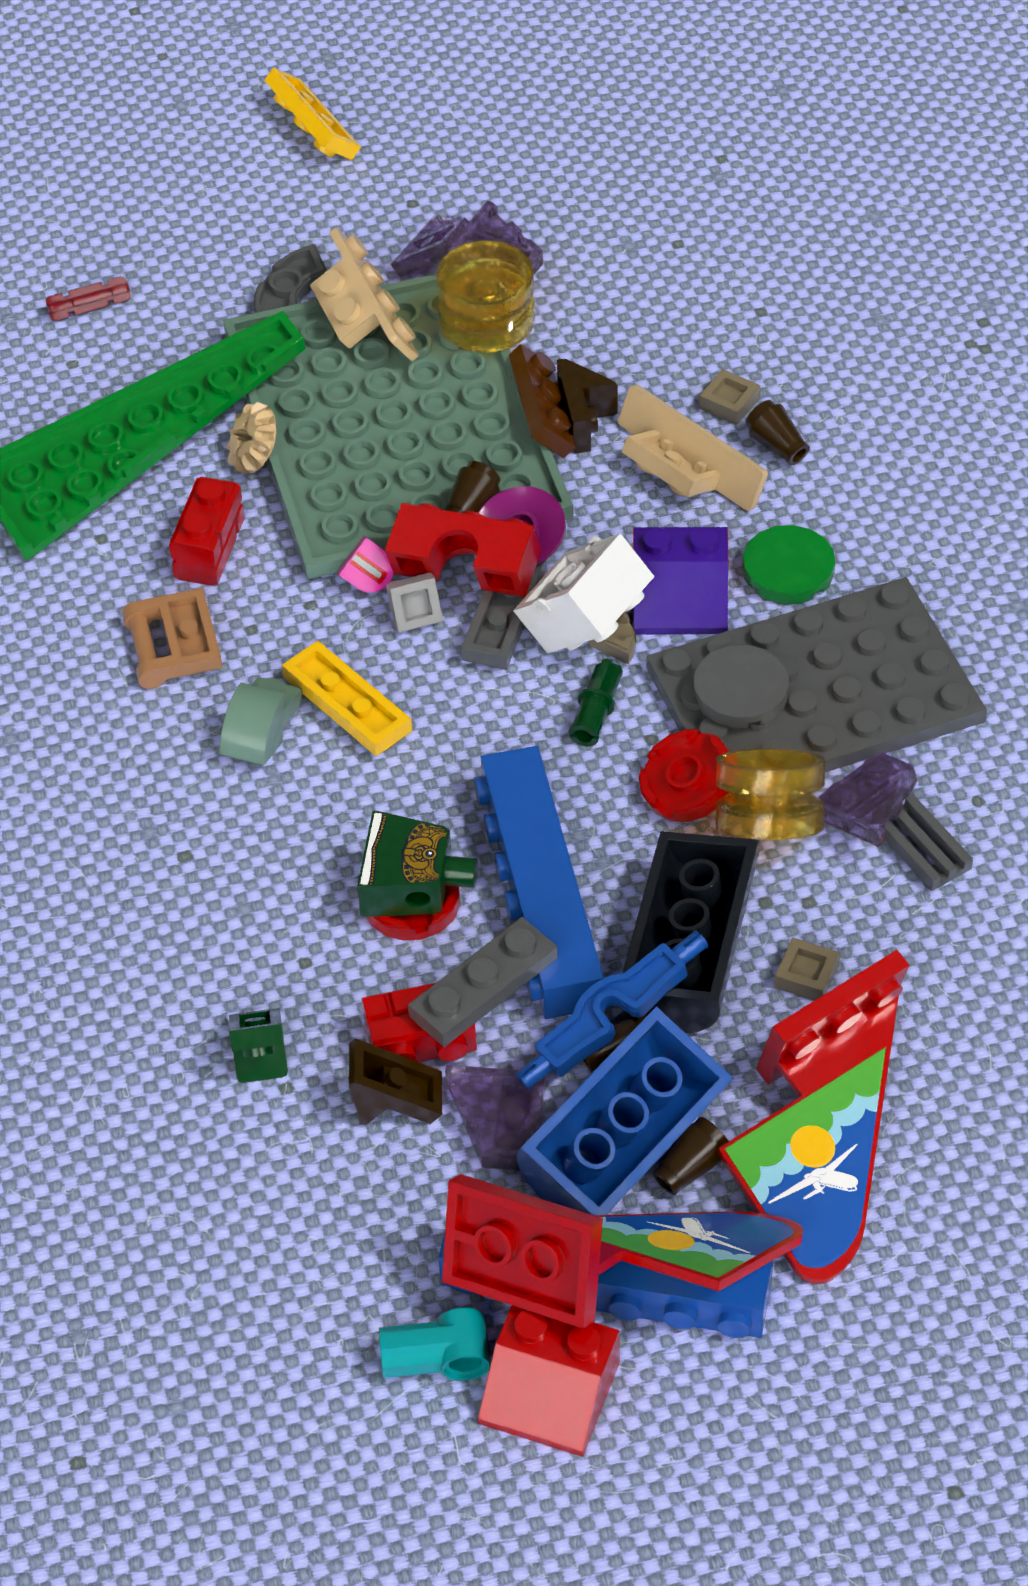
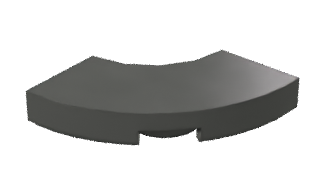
(289, 279)

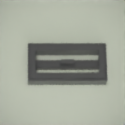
(931, 840)

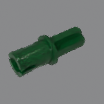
(596, 703)

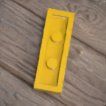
(311, 115)
(347, 698)

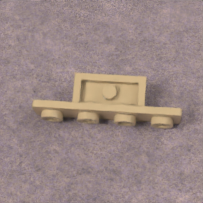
(355, 300)
(685, 452)

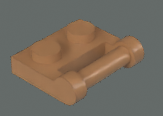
(187, 632)

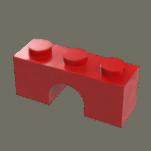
(429, 537)

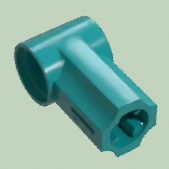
(451, 1345)

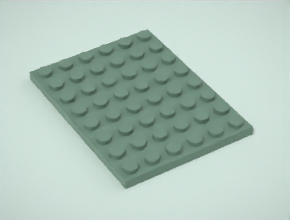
(384, 430)

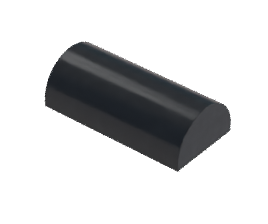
(703, 888)

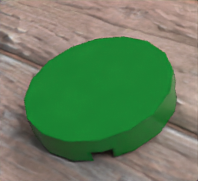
(788, 564)

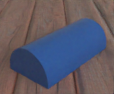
(622, 1118)

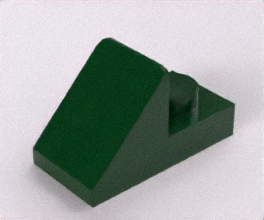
(258, 1045)

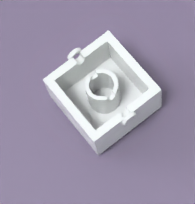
(585, 594)

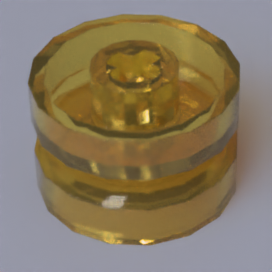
(486, 296)
(770, 794)

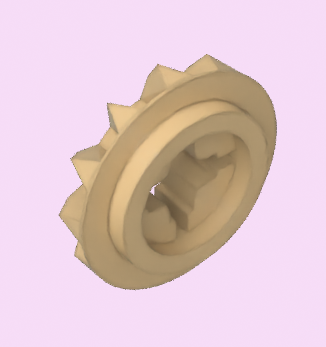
(260, 424)

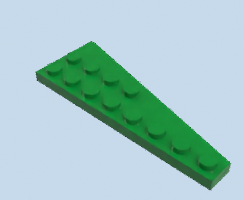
(93, 453)

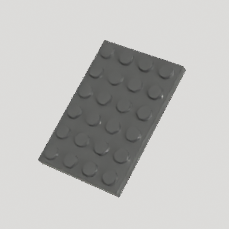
(860, 674)

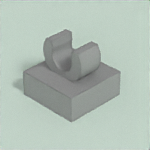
(414, 602)

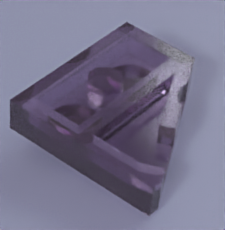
(496, 1111)

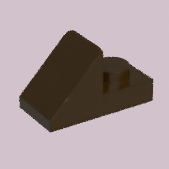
(585, 399)
(393, 1082)

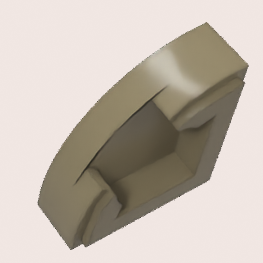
(621, 643)

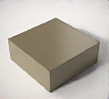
(729, 396)
(806, 969)

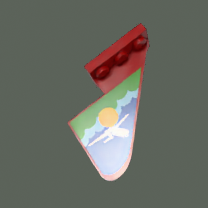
(820, 1150)
(552, 1254)

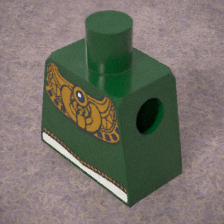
(409, 867)

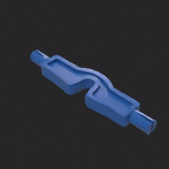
(632, 991)

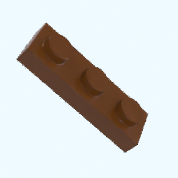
(542, 400)

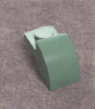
(257, 718)

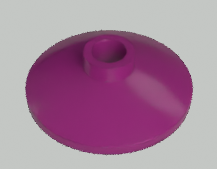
(534, 508)

